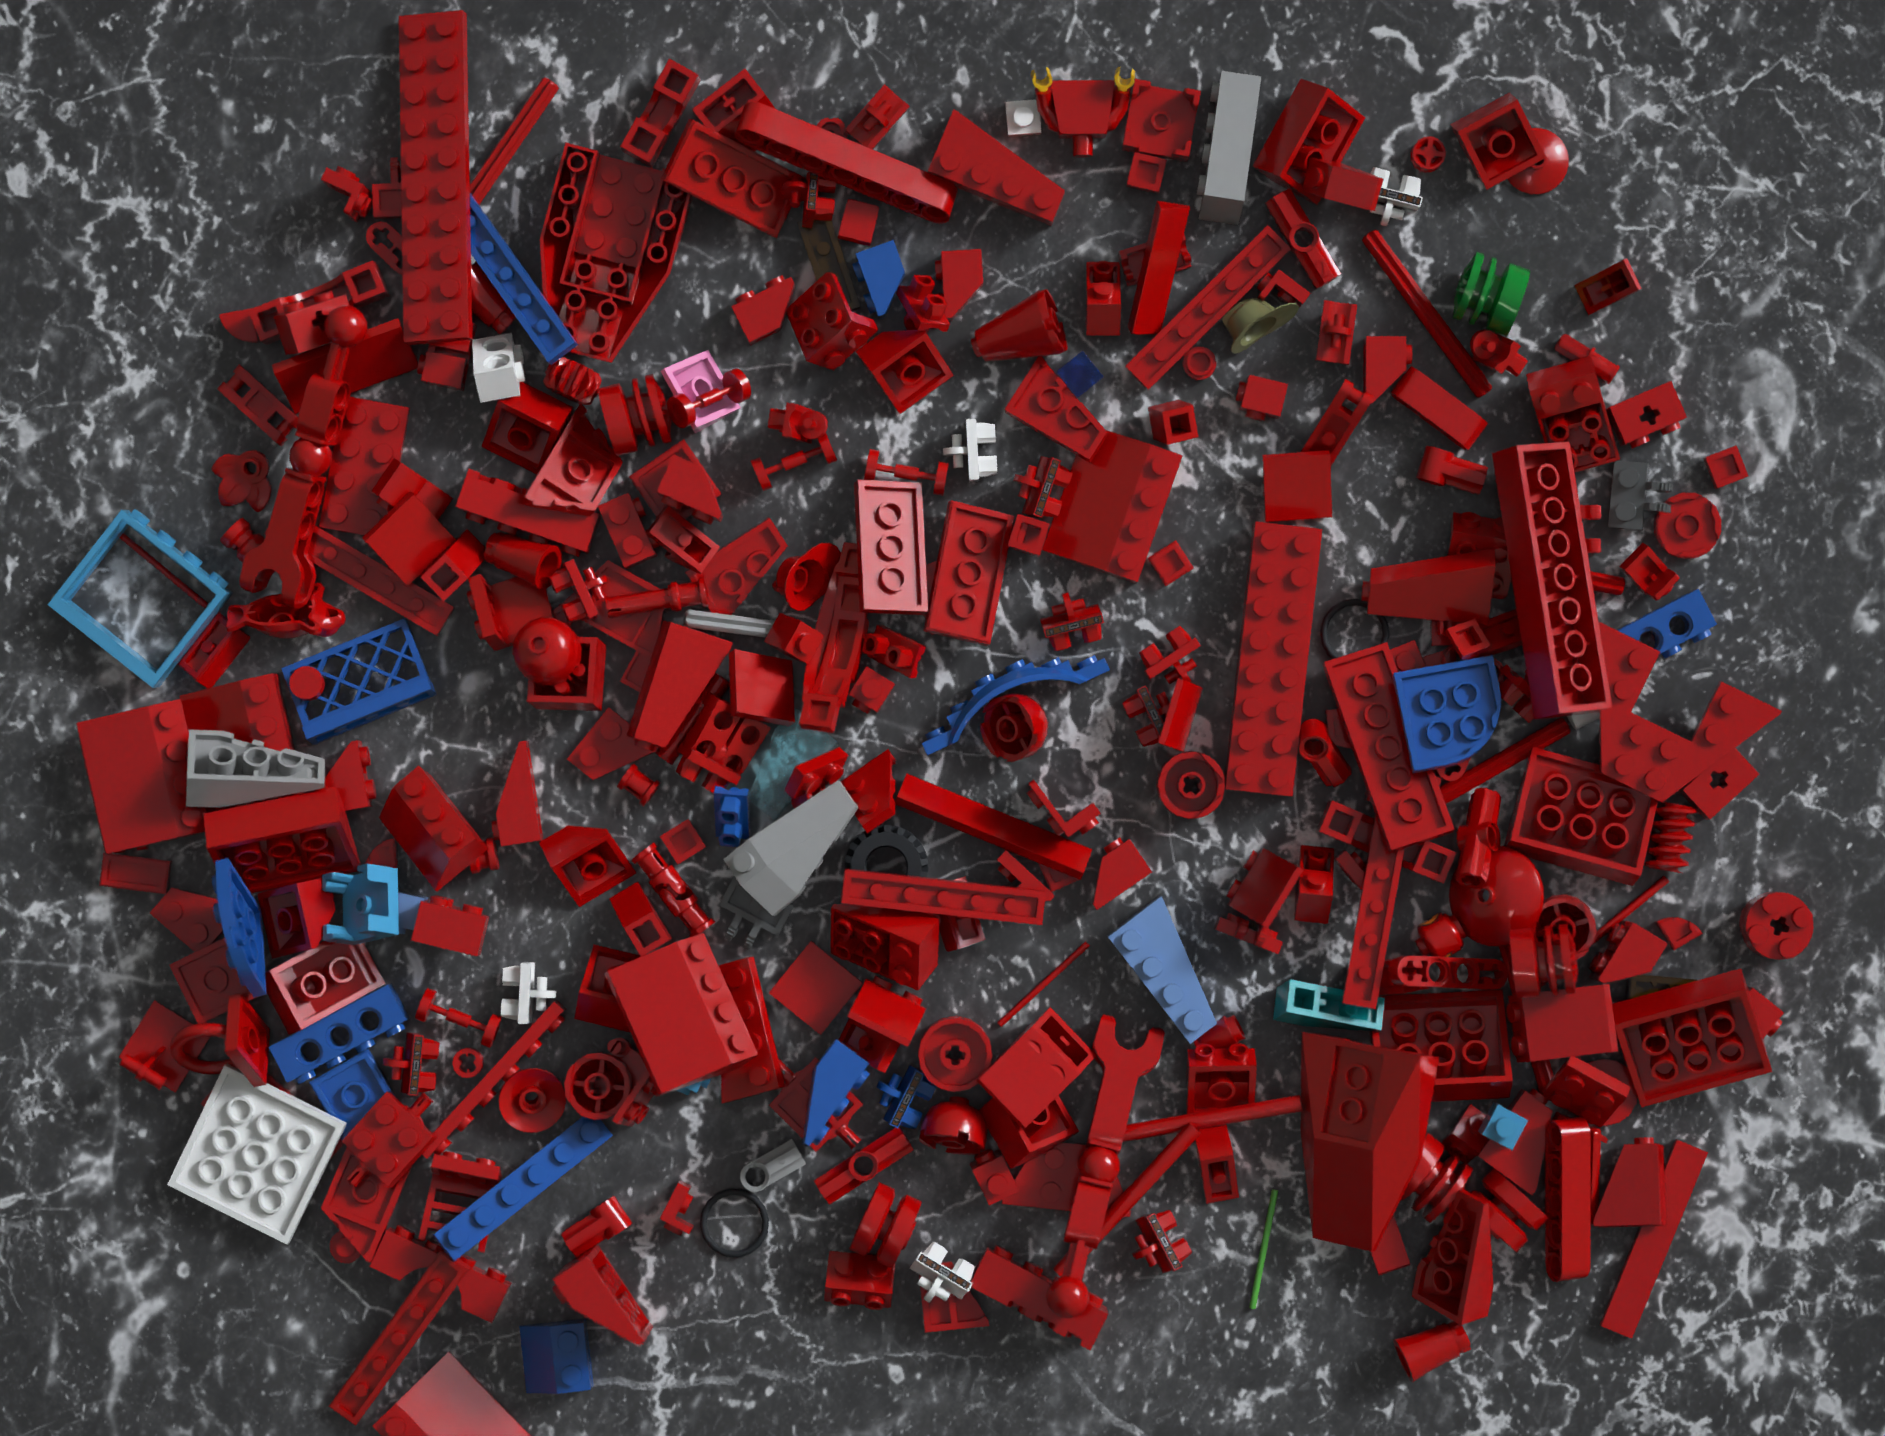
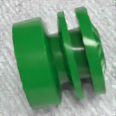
(1490, 293)

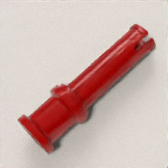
(673, 597)

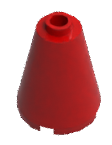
(1022, 331)

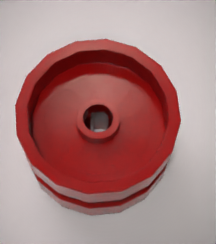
(954, 1073)
(1507, 1208)
(886, 1225)

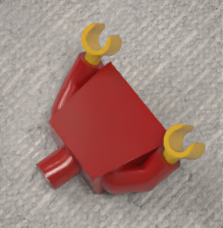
(1082, 107)

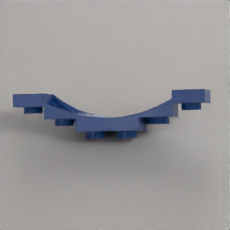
(1017, 674)

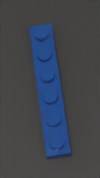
(517, 287)
(521, 1186)

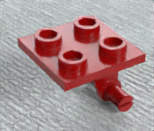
(149, 1048)
(635, 1106)

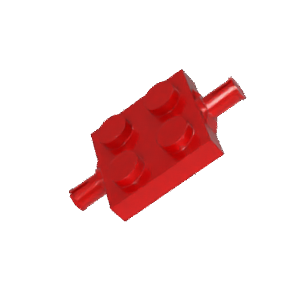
(793, 1102)
(389, 1139)

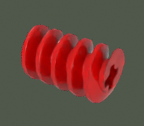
(1671, 837)

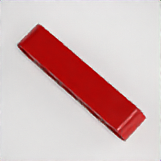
(1568, 1199)

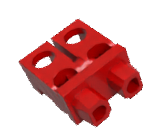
(720, 744)

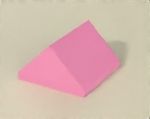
(696, 377)

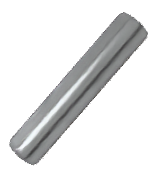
(727, 623)

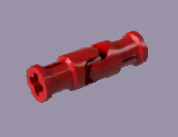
(669, 885)

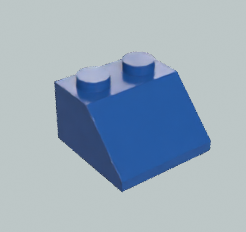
(556, 1357)

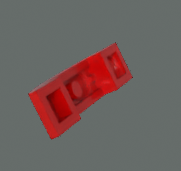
(1482, 640)

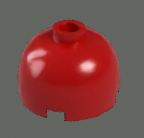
(546, 651)
(1014, 727)
(1570, 911)
(598, 1085)
(954, 1126)

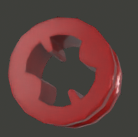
(478, 1062)

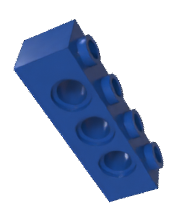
(1689, 608)
(289, 1051)

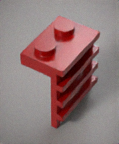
(458, 1178)

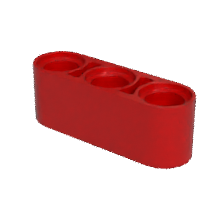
(1439, 408)

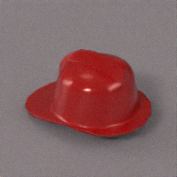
(806, 576)

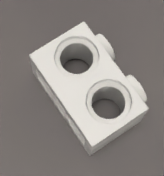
(497, 367)

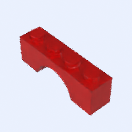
(360, 284)
(1356, 830)
(480, 1289)

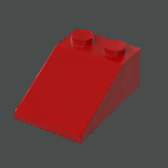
(1263, 886)
(320, 982)

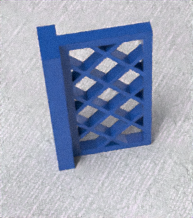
(376, 704)

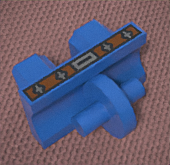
(731, 815)
(899, 1110)

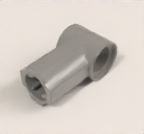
(775, 1165)

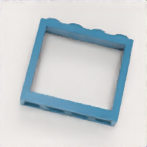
(107, 640)

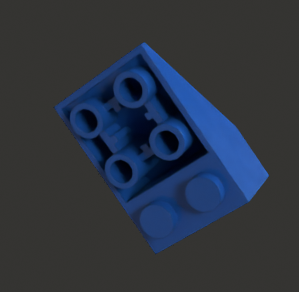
(830, 1082)

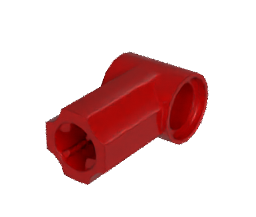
(1443, 469)
(1323, 753)
(602, 1223)

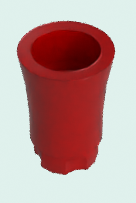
(488, 303)
(523, 558)
(1431, 1348)

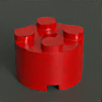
(1171, 785)
(1794, 917)

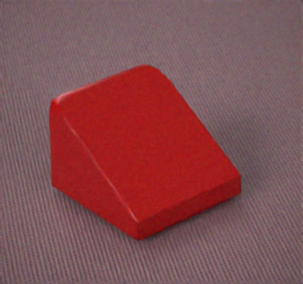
(858, 222)

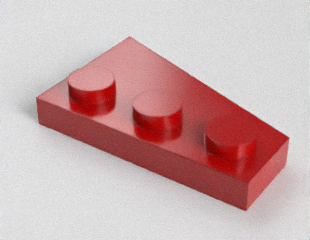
(740, 566)

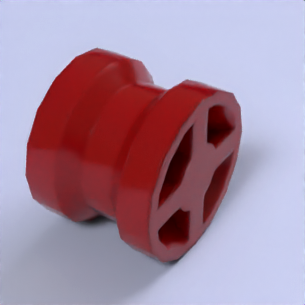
(1429, 148)
(488, 859)

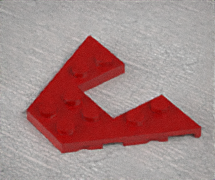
(1649, 755)

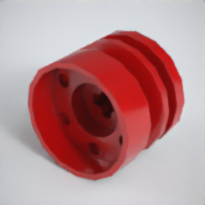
(635, 415)
(1542, 961)
(1435, 1180)

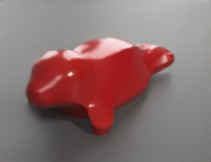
(281, 621)

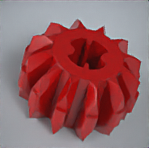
(572, 381)

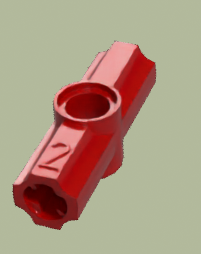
(1313, 258)
(1478, 838)
(844, 1176)

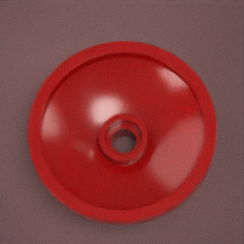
(1513, 900)

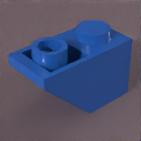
(883, 275)

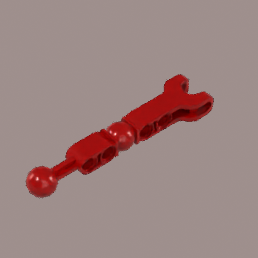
(302, 486)
(1100, 1161)

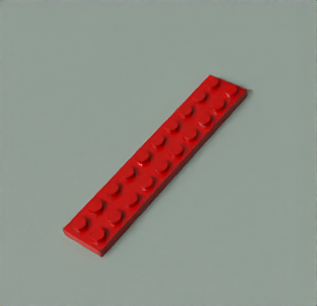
(435, 178)

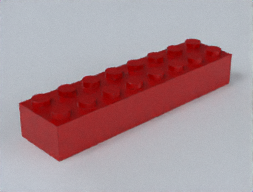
(1551, 580)
(1272, 659)

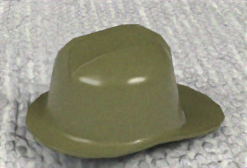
(1254, 320)

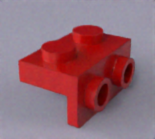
(349, 185)
(858, 1281)

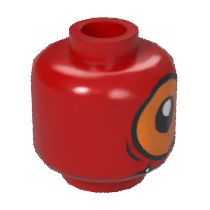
(1440, 936)

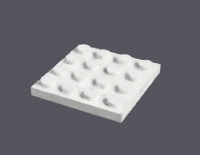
(257, 1154)

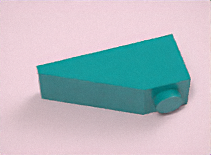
(1322, 1007)

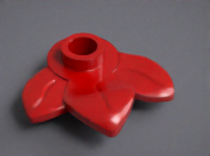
(241, 484)

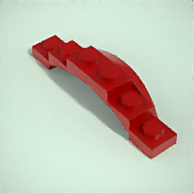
(840, 651)

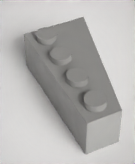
(1229, 147)

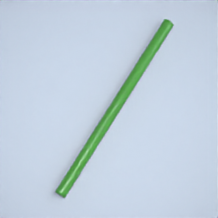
(1261, 1260)

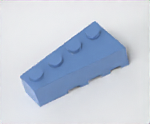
(1160, 961)

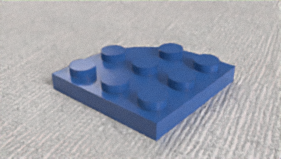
(1447, 711)
(241, 927)

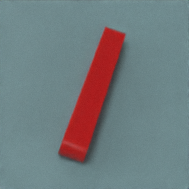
(846, 162)

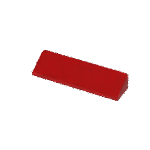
(1158, 268)

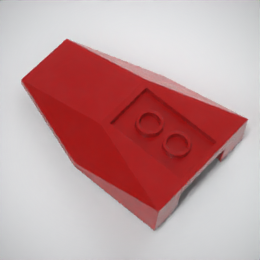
(607, 246)
(1360, 1133)

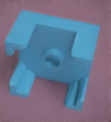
(368, 904)

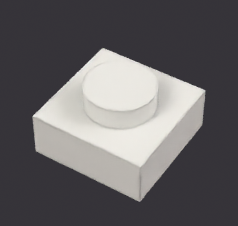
(1022, 118)

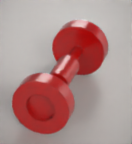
(683, 410)
(792, 461)
(906, 472)
(458, 1017)

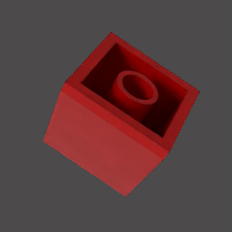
(1563, 1024)

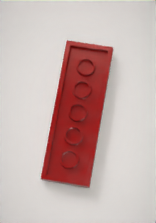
(1404, 802)

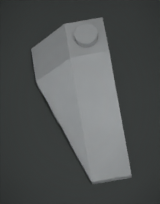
(239, 772)
(786, 853)

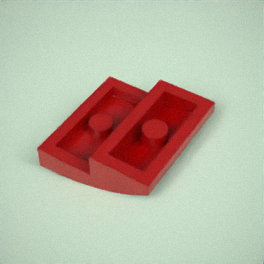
(1180, 715)

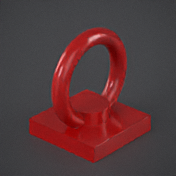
(244, 1039)

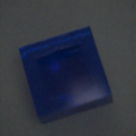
(1079, 374)

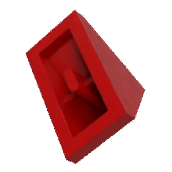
(1608, 286)

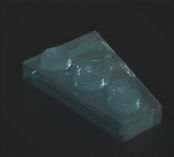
(787, 749)

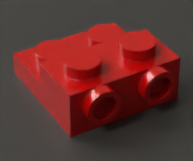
(1220, 1077)

